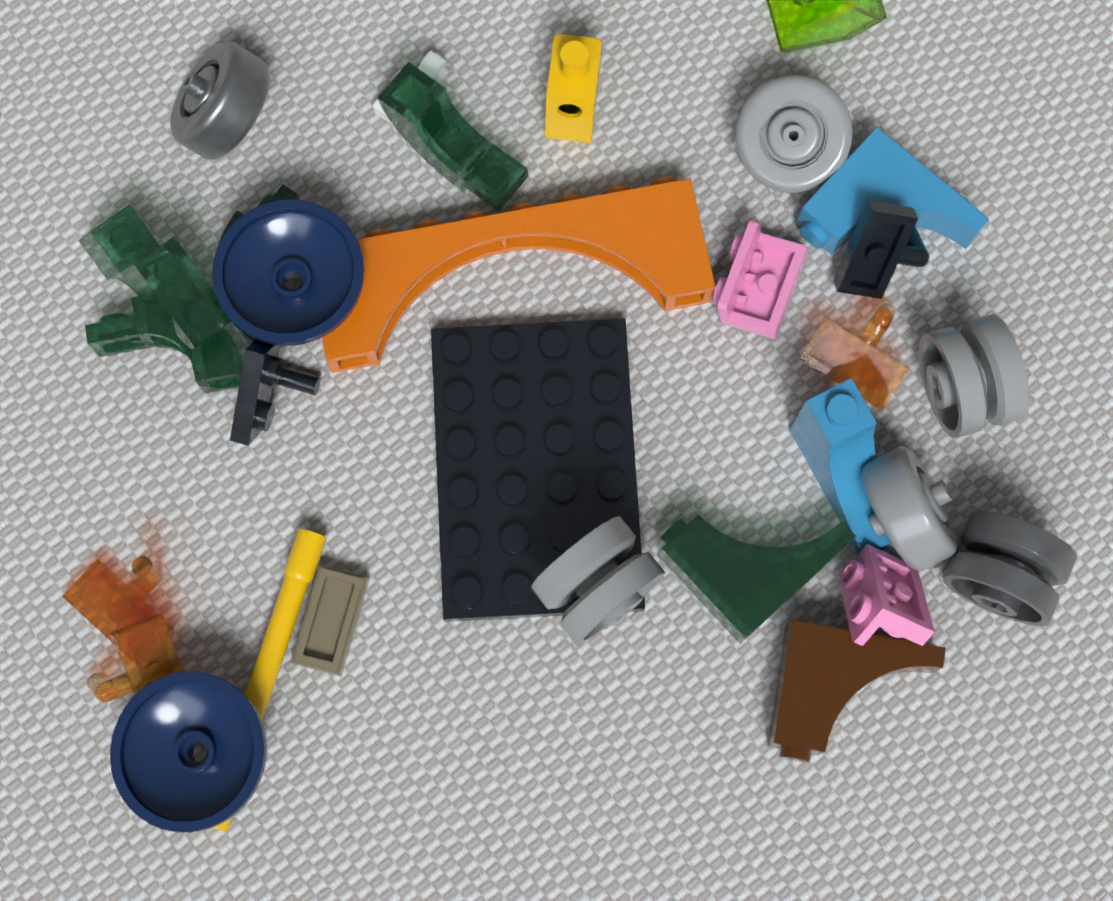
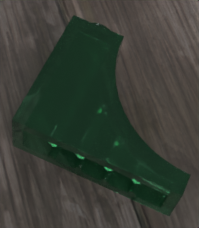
(742, 580)

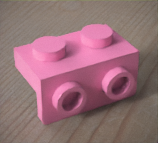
(759, 281)

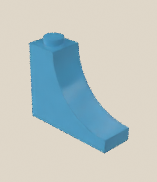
(890, 175)
(837, 442)

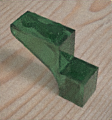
(157, 274)

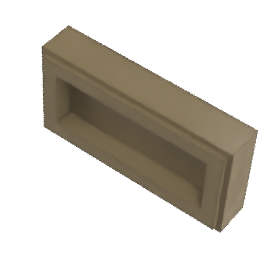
(330, 620)

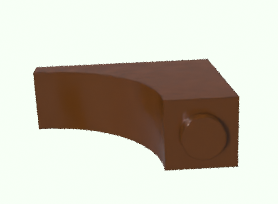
(823, 672)

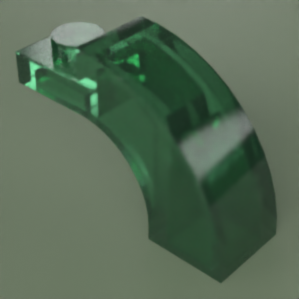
(447, 141)
(215, 361)

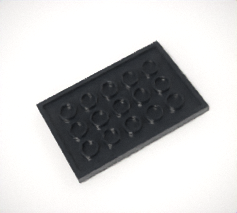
(527, 456)

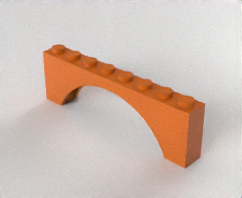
(642, 232)

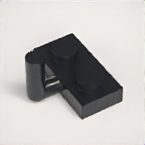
(879, 243)
(260, 373)

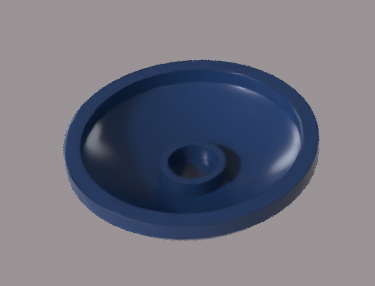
(280, 244)
(156, 744)

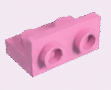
(884, 594)

